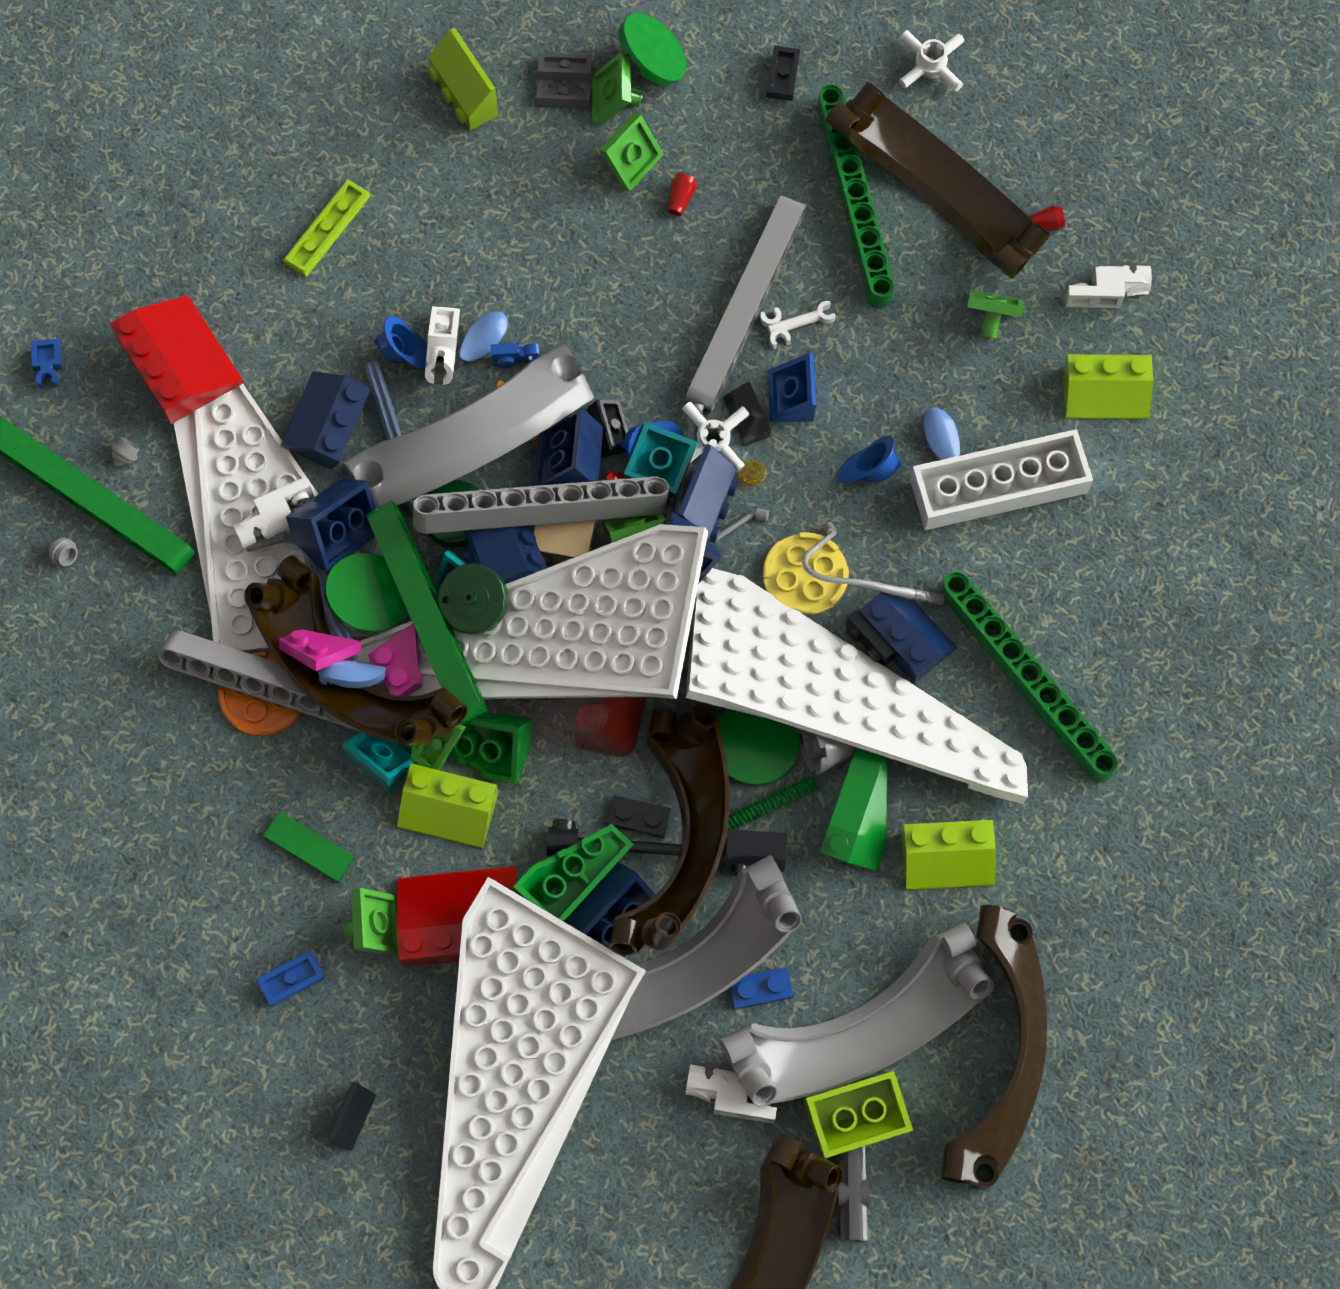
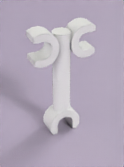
(780, 328)

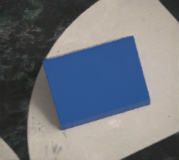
(792, 390)

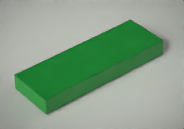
(309, 847)

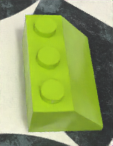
(462, 81)
(1107, 386)
(447, 806)
(948, 854)
(858, 1114)

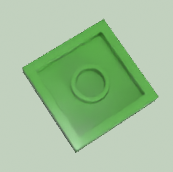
(613, 89)
(631, 151)
(994, 307)
(624, 527)
(373, 922)

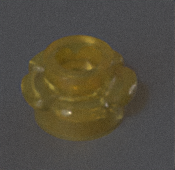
(753, 479)

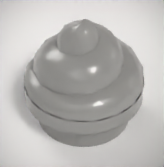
(124, 452)
(63, 552)

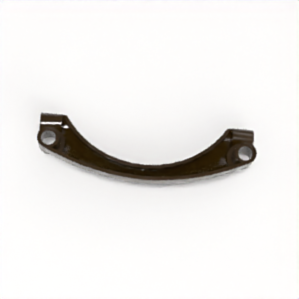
(940, 177)
(296, 605)
(699, 774)
(997, 1136)
(792, 1217)

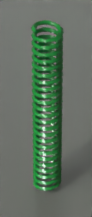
(773, 802)

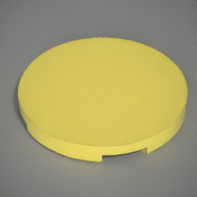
(792, 585)

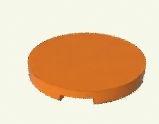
(254, 714)

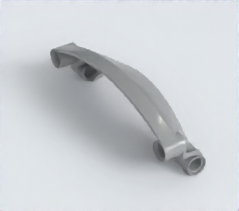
(474, 434)
(735, 941)
(913, 1010)

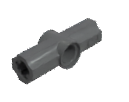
(853, 1196)

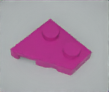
(318, 649)

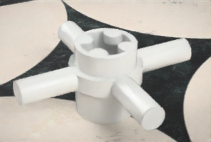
(931, 60)
(722, 429)

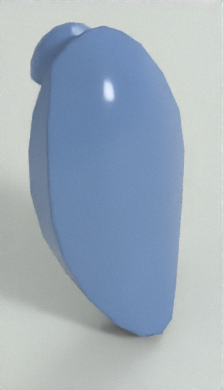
(484, 332)
(941, 434)
(352, 674)

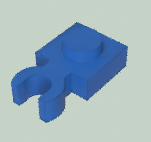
(511, 354)
(46, 357)

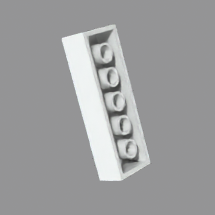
(1000, 479)

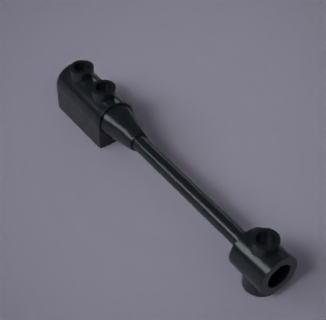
(739, 851)

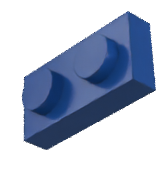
(290, 978)
(762, 988)

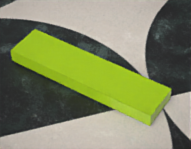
(326, 228)

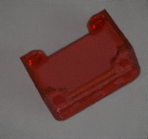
(610, 727)

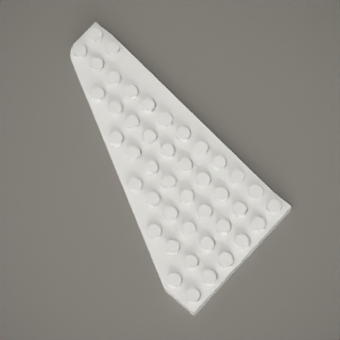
(226, 463)
(587, 625)
(786, 668)
(525, 1047)

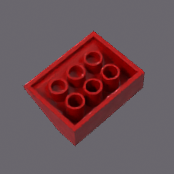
(176, 356)
(433, 912)

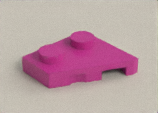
(401, 661)

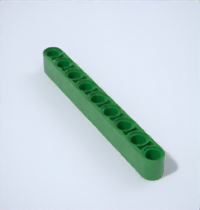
(856, 206)
(93, 499)
(422, 605)
(1029, 689)

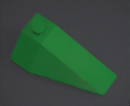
(495, 745)
(860, 816)
(572, 873)

